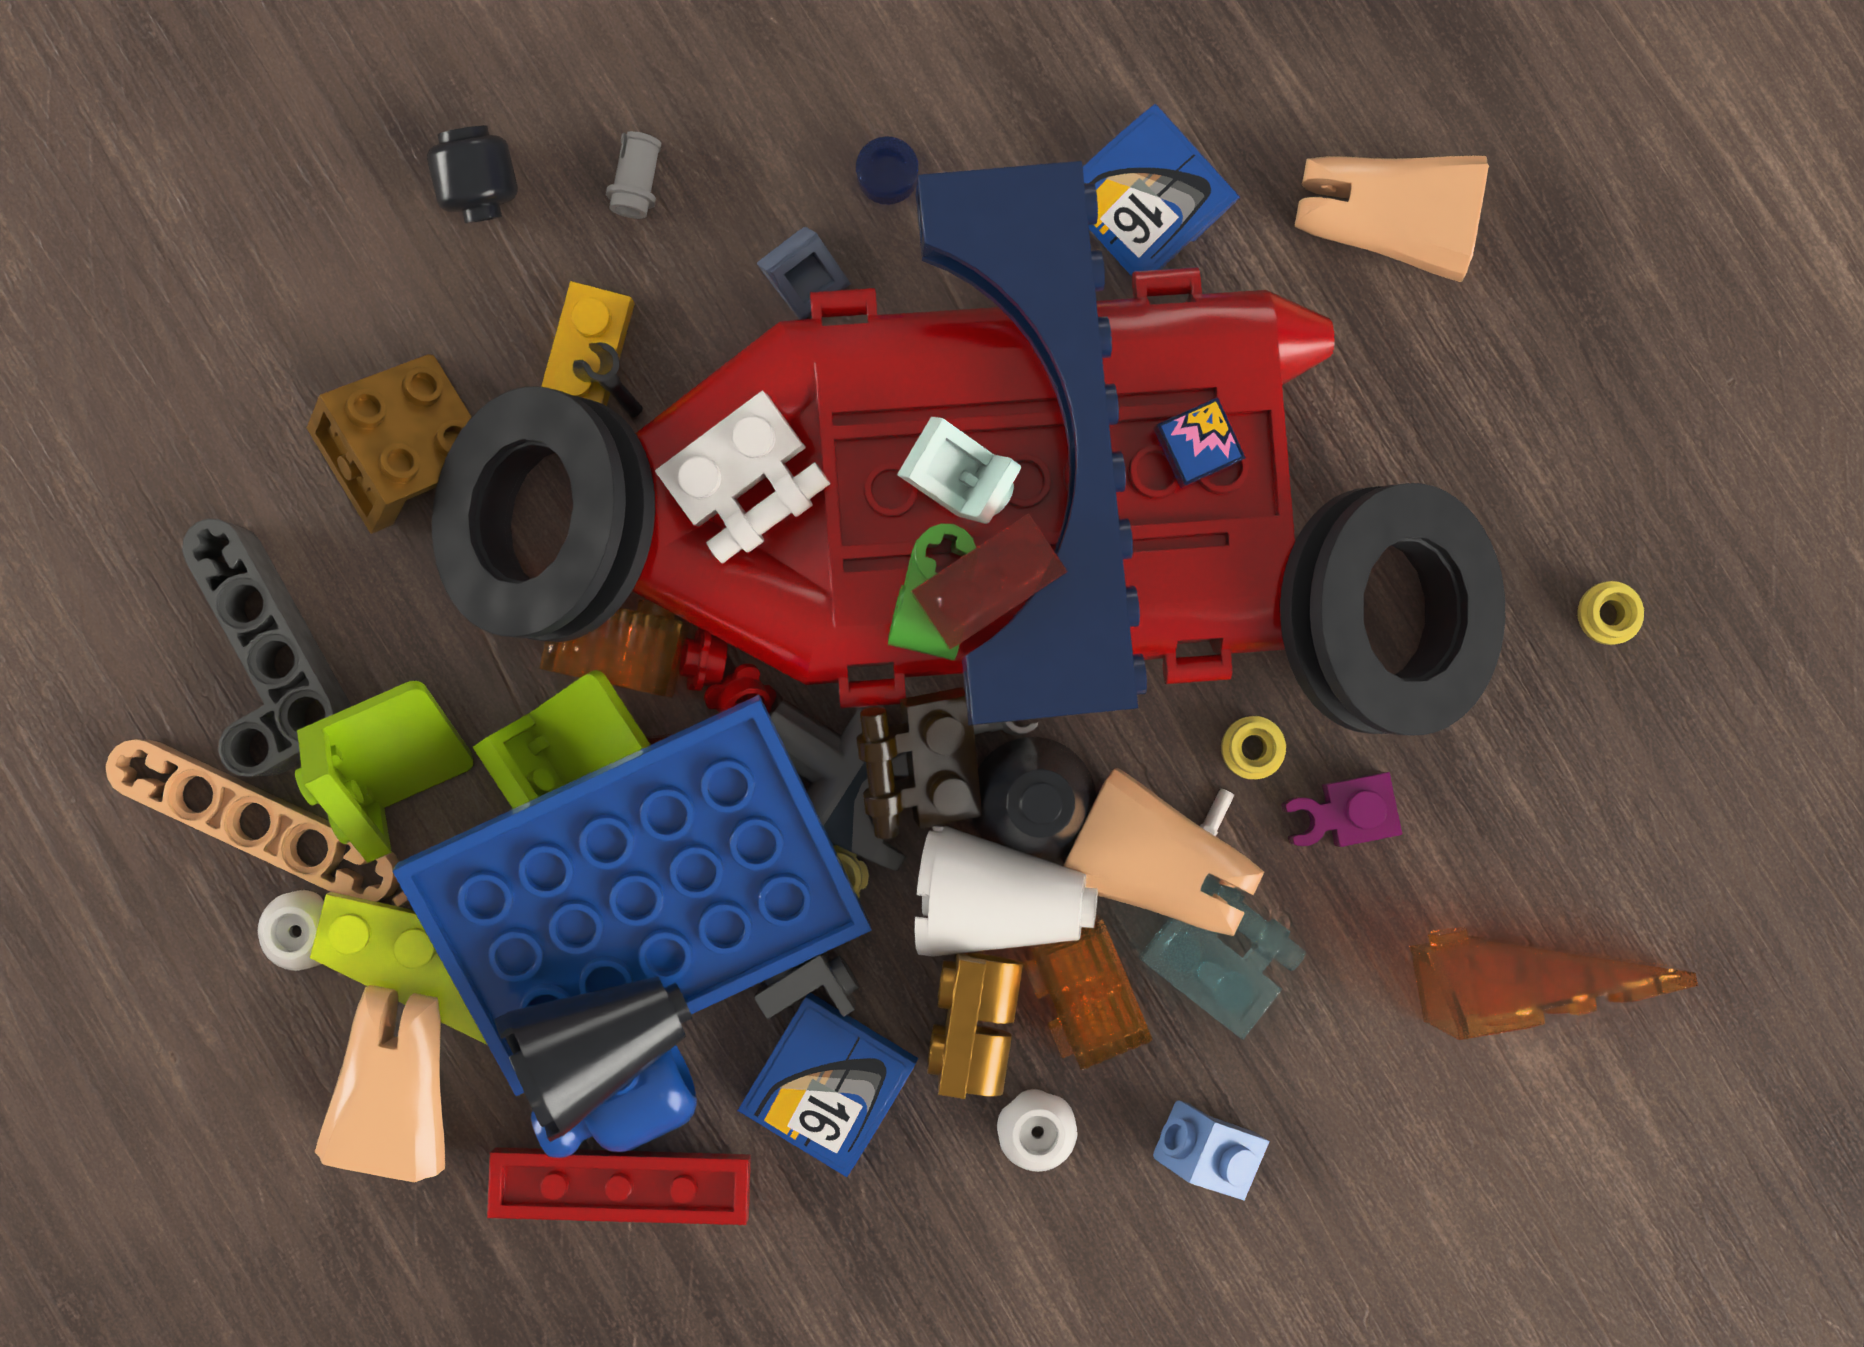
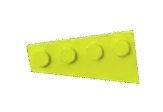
(387, 950)

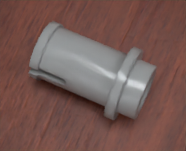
(634, 176)

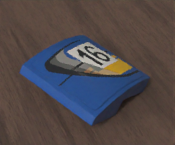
(1154, 192)
(828, 1084)

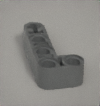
(258, 644)

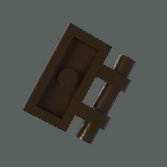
(939, 762)

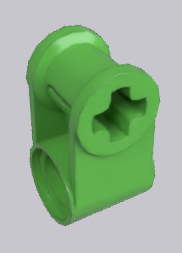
(909, 625)

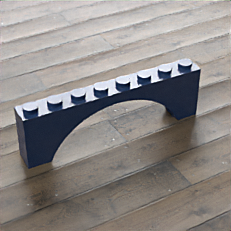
(1028, 249)

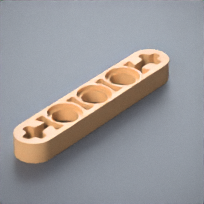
(224, 813)

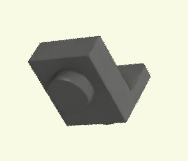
(802, 979)

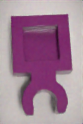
(1353, 809)

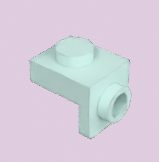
(959, 472)

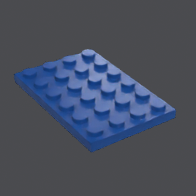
(660, 865)

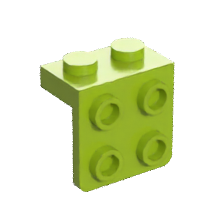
(561, 740)
(376, 758)

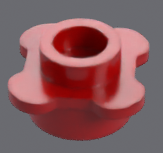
(703, 660)
(739, 688)

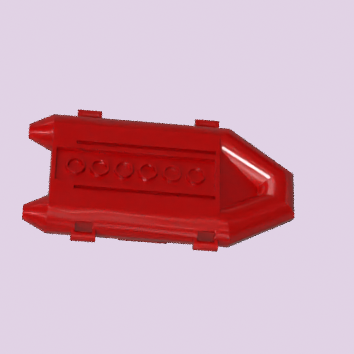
(860, 397)

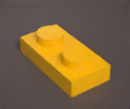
(586, 318)

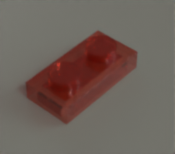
(988, 581)

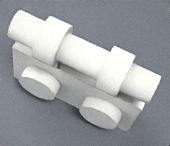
(729, 462)

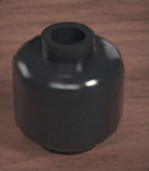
(472, 173)

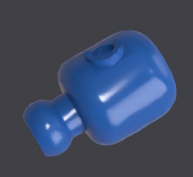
(641, 1111)

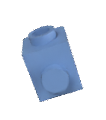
(1210, 1151)

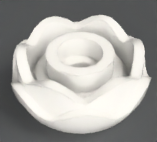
(276, 927)
(1035, 1109)

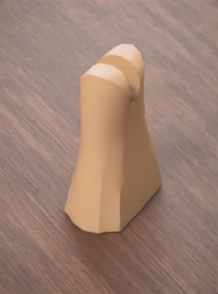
(1399, 207)
(1158, 858)
(388, 1092)

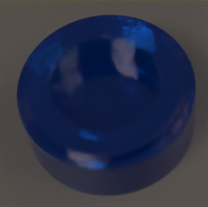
(887, 170)

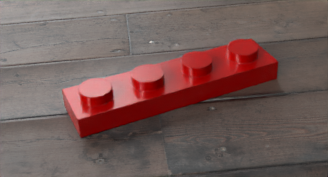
(619, 1186)

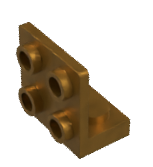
(389, 436)

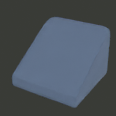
(802, 267)

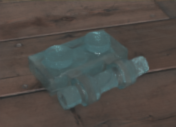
(1214, 974)

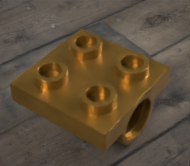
(966, 1054)

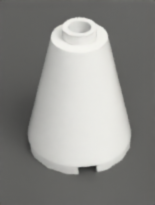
(995, 897)

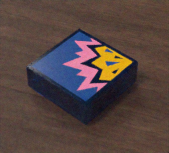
(1199, 442)

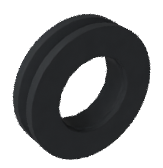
(607, 527)
(1326, 609)

